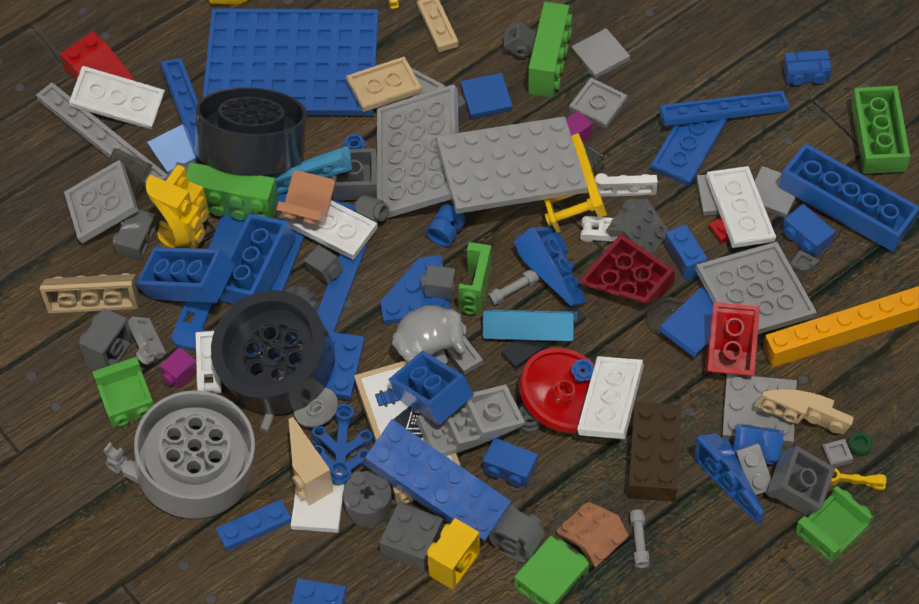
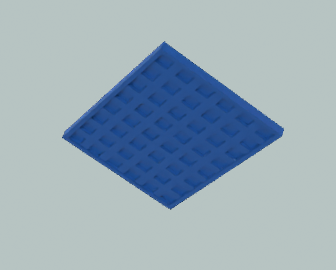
(293, 53)

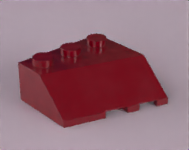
(630, 272)

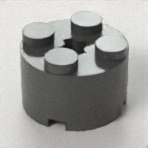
(367, 498)
(517, 534)

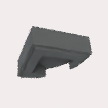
(804, 262)

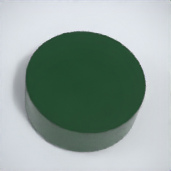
(860, 444)

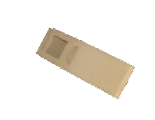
(796, 404)

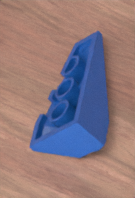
(546, 254)
(721, 464)

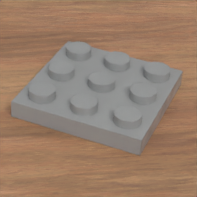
(101, 201)
(740, 406)

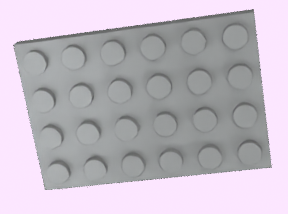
(407, 150)
(511, 164)

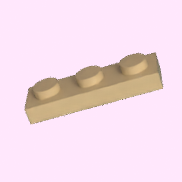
(437, 24)

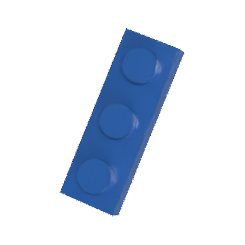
(253, 525)

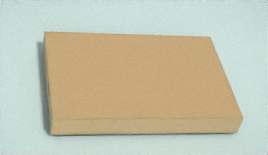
(383, 84)

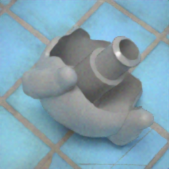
(430, 330)

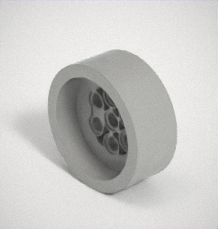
(216, 484)

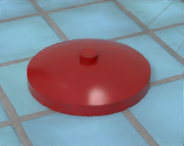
(552, 390)

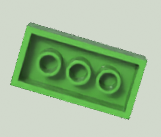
(550, 49)
(880, 129)
(234, 193)

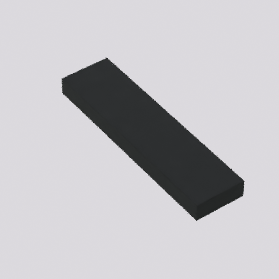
(522, 350)

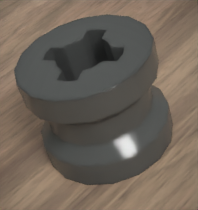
(529, 427)

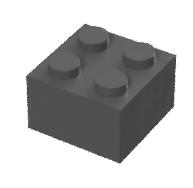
(359, 180)
(105, 340)
(801, 480)
(410, 536)

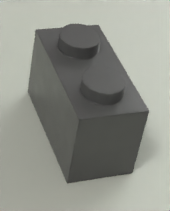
(135, 235)

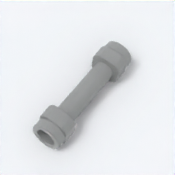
(497, 296)
(641, 556)

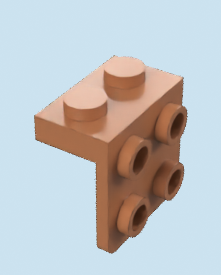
(308, 197)
(594, 531)

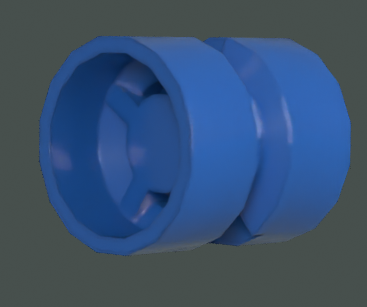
(445, 226)

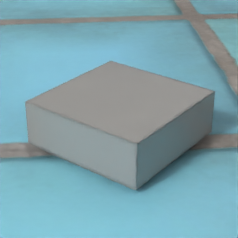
(837, 453)

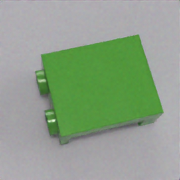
(479, 264)
(123, 391)
(835, 525)
(551, 572)

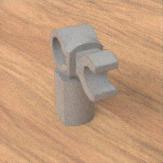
(119, 463)

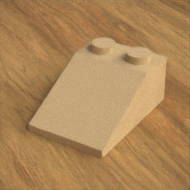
(310, 471)

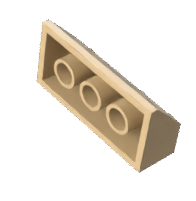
(90, 293)

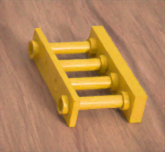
(593, 203)

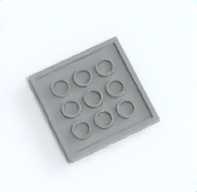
(759, 279)

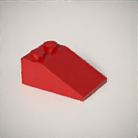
(94, 54)
(732, 339)

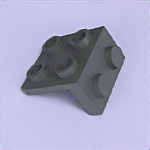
(640, 224)

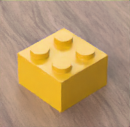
(453, 553)

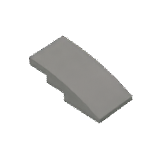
(479, 420)

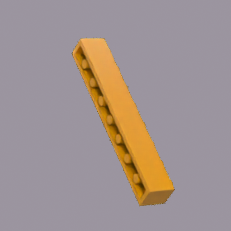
(842, 327)

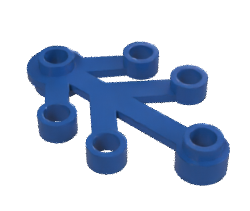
(340, 448)

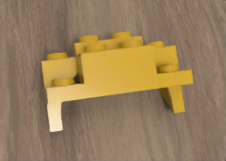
(183, 208)

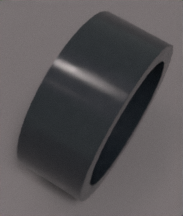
(250, 131)
(248, 329)

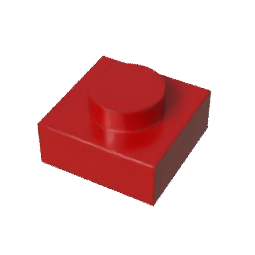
(718, 230)

